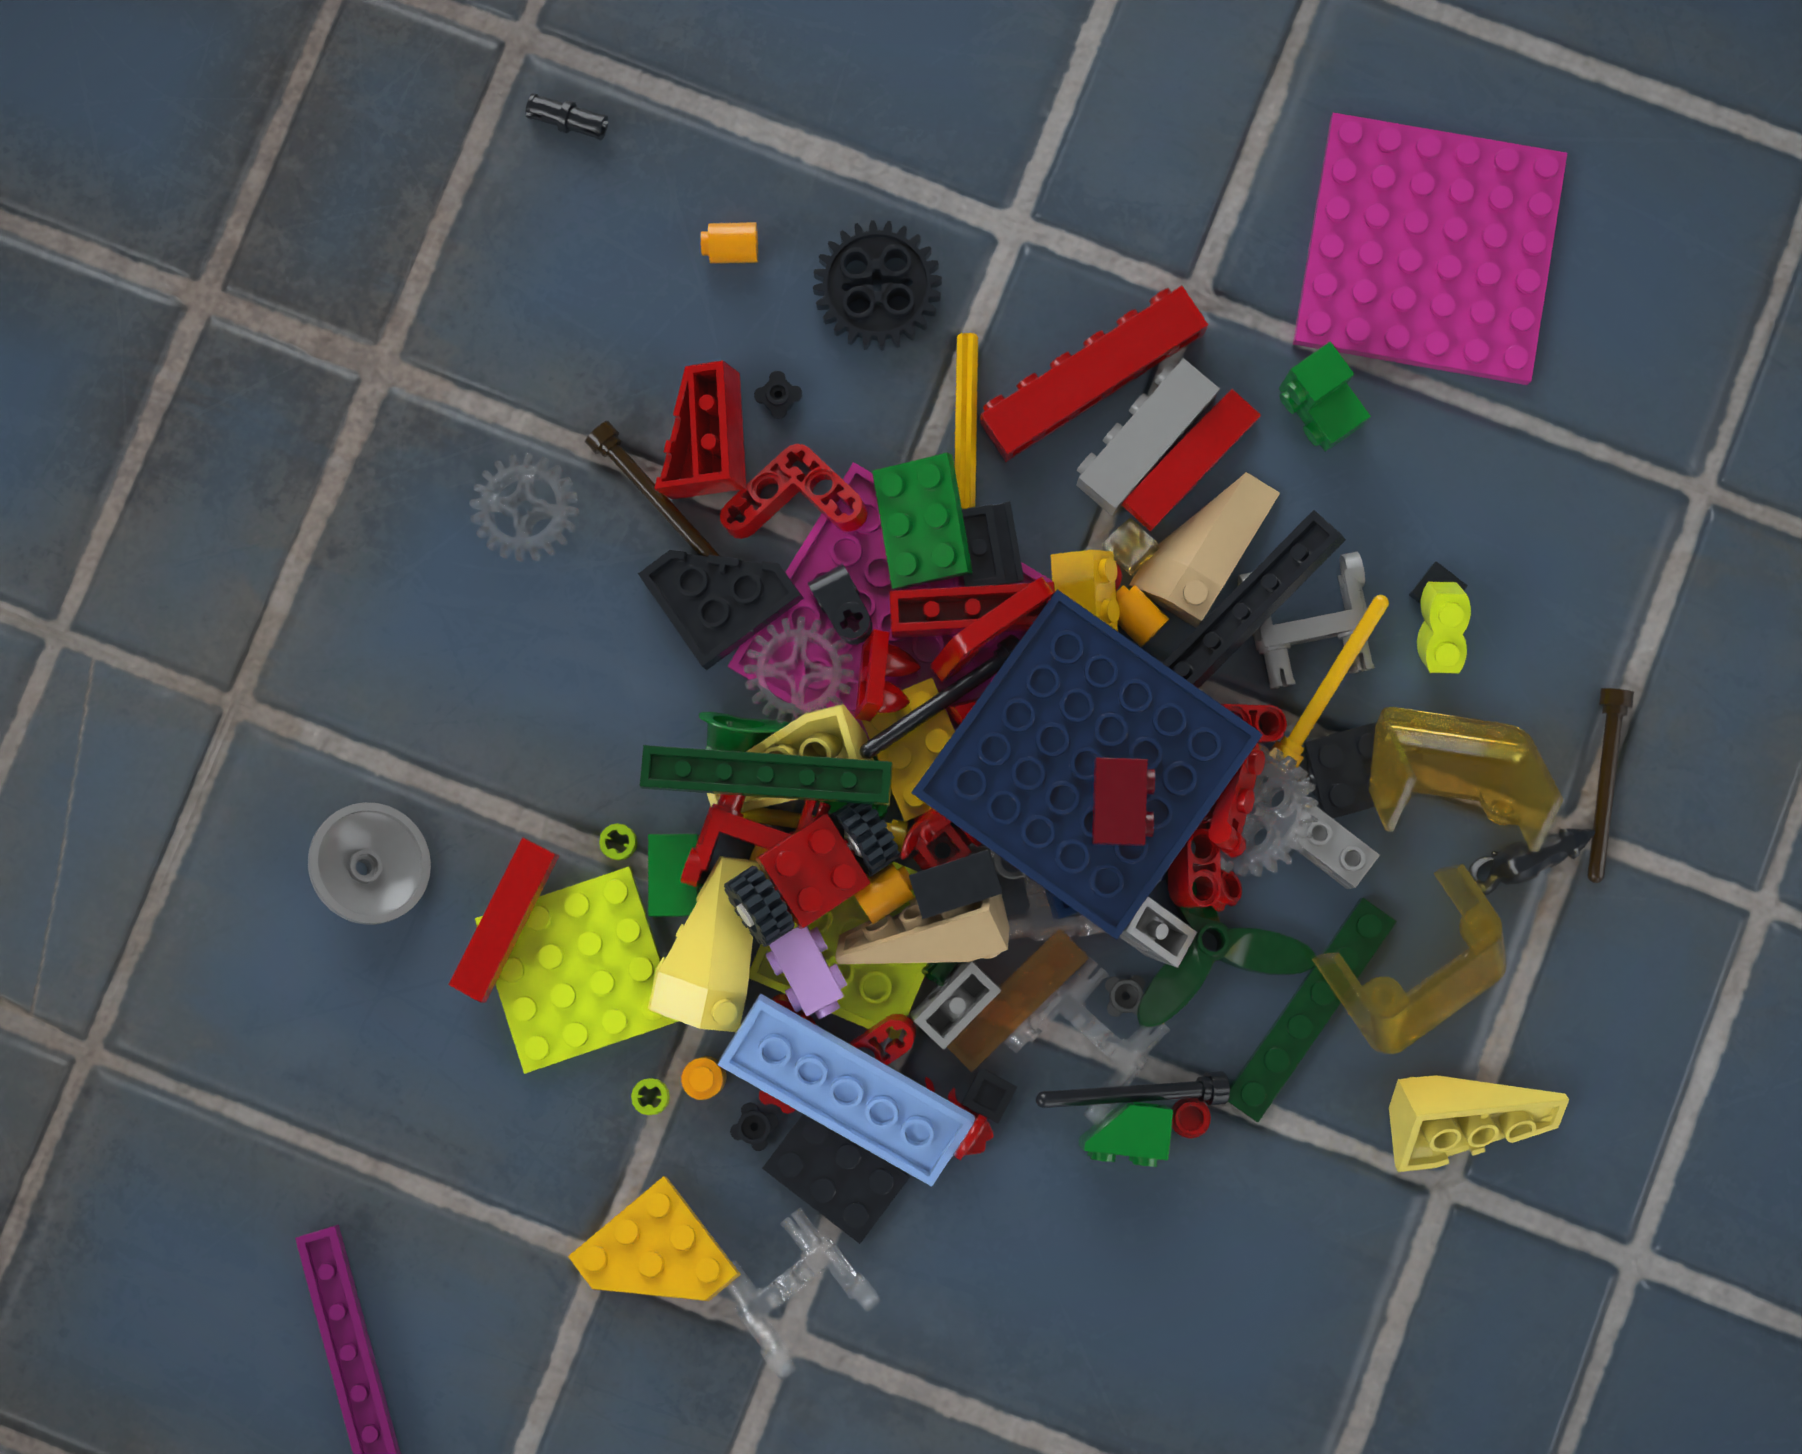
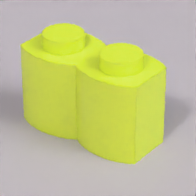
(1441, 634)

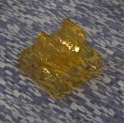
(1130, 546)

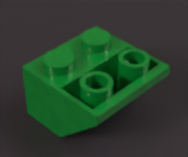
(1132, 1131)

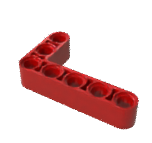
(1205, 864)

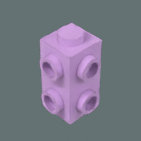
(812, 981)

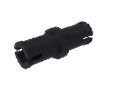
(566, 116)

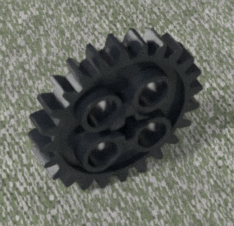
(874, 250)

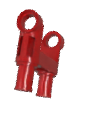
(728, 820)

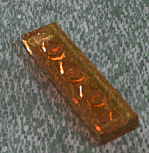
(1019, 997)

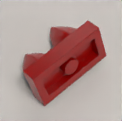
(880, 661)

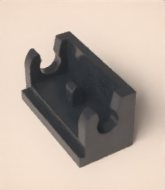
(956, 884)

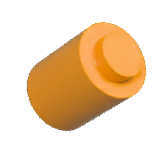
(730, 242)
(1139, 615)
(886, 893)
(703, 1078)

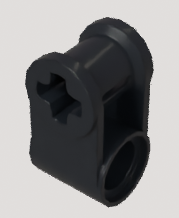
(840, 600)

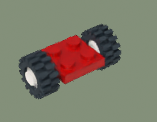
(812, 871)

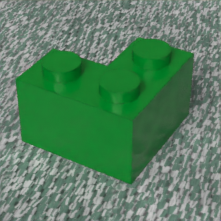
(1322, 398)

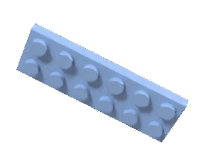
(846, 1090)

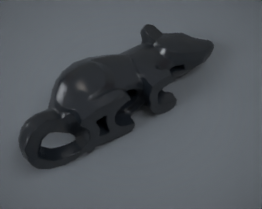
(1520, 864)

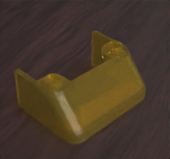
(1462, 761)
(1396, 1018)

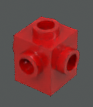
(953, 837)

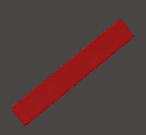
(503, 920)

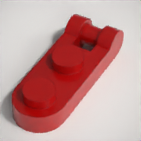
(1235, 804)

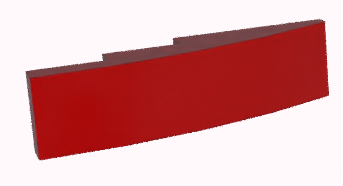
(1191, 460)

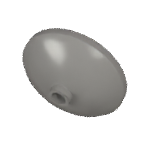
(390, 849)

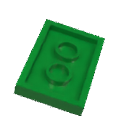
(922, 521)

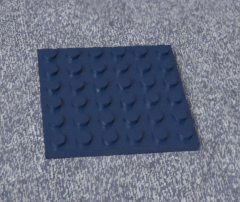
(1028, 747)

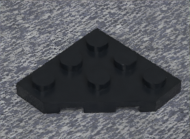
(718, 599)

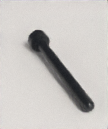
(940, 700)
(1211, 1088)

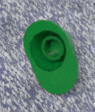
(736, 733)

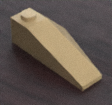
(1205, 550)
(952, 936)

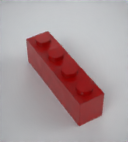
(950, 609)

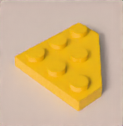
(656, 1250)

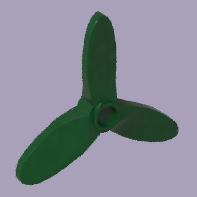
(1243, 948)

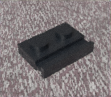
(992, 546)

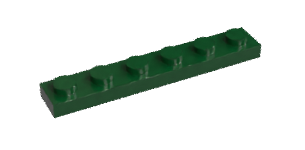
(766, 775)
(1306, 1013)

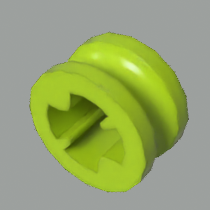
(613, 853)
(650, 1109)

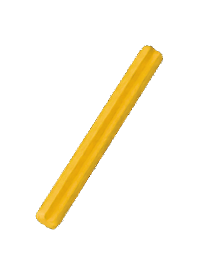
(966, 417)

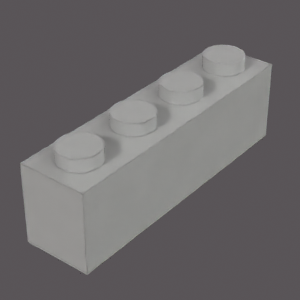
(1147, 436)

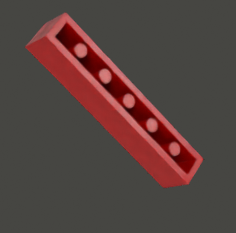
(1092, 373)

